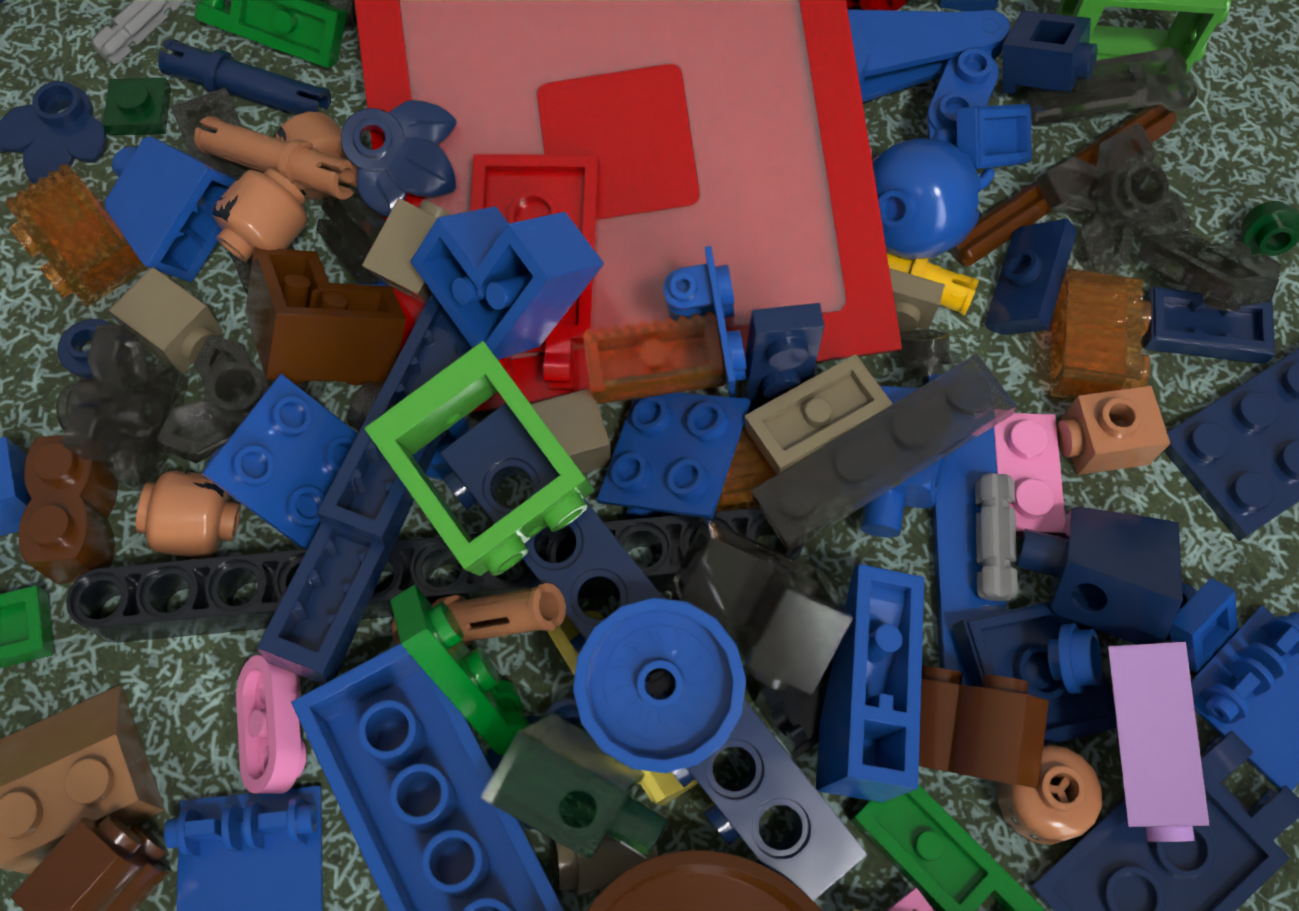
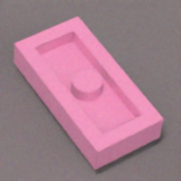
(1030, 455)

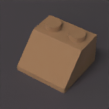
(69, 769)

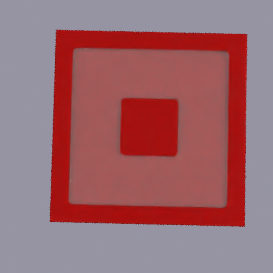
(707, 132)

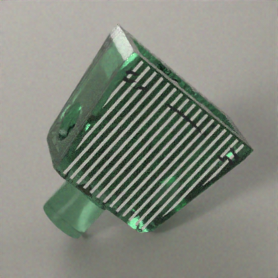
(548, 783)

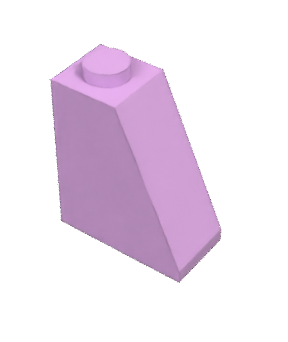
(1158, 740)

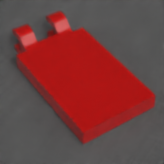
(537, 187)

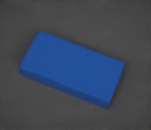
(995, 134)

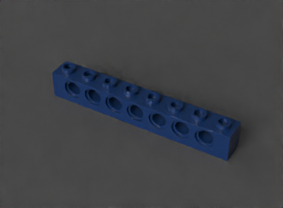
(820, 843)

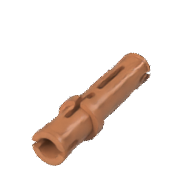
(292, 159)
(505, 613)

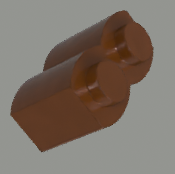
(66, 519)
(981, 730)
(96, 870)

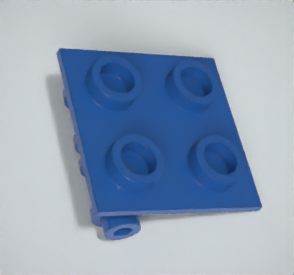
(704, 290)
(674, 454)
(283, 460)
(1255, 693)
(249, 852)

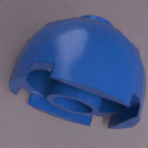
(925, 197)

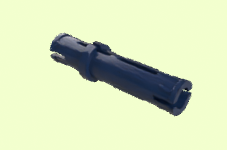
(242, 80)

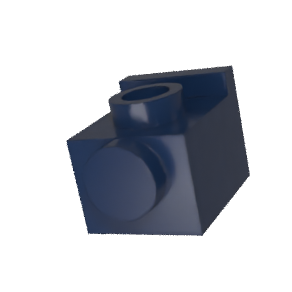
(1047, 52)

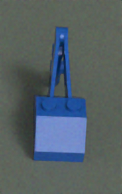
(918, 46)

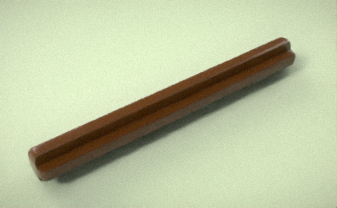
(1030, 204)

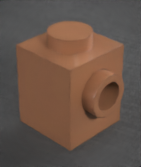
(1112, 430)

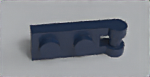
(780, 351)

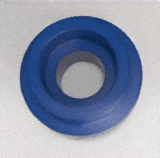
(1076, 658)

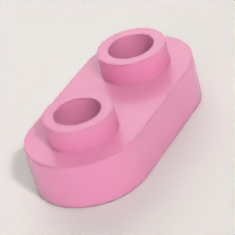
(268, 727)

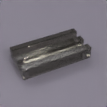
(349, 238)

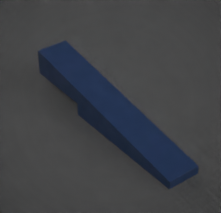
(357, 521)

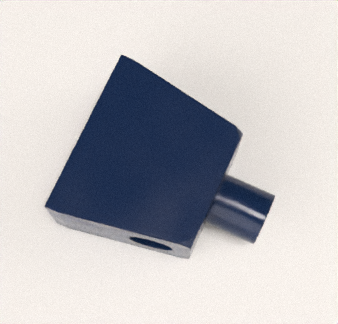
(1111, 572)

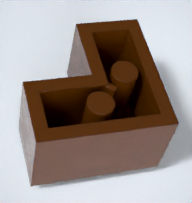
(318, 326)

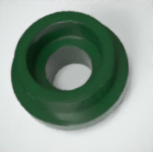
(1271, 228)

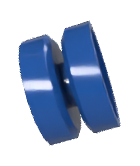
(666, 729)

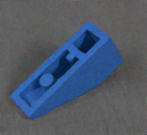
(875, 691)

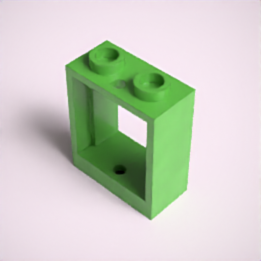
(1187, 33)
(441, 405)

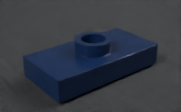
(1031, 278)
(1190, 327)

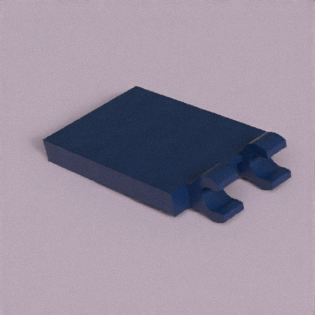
(1228, 861)

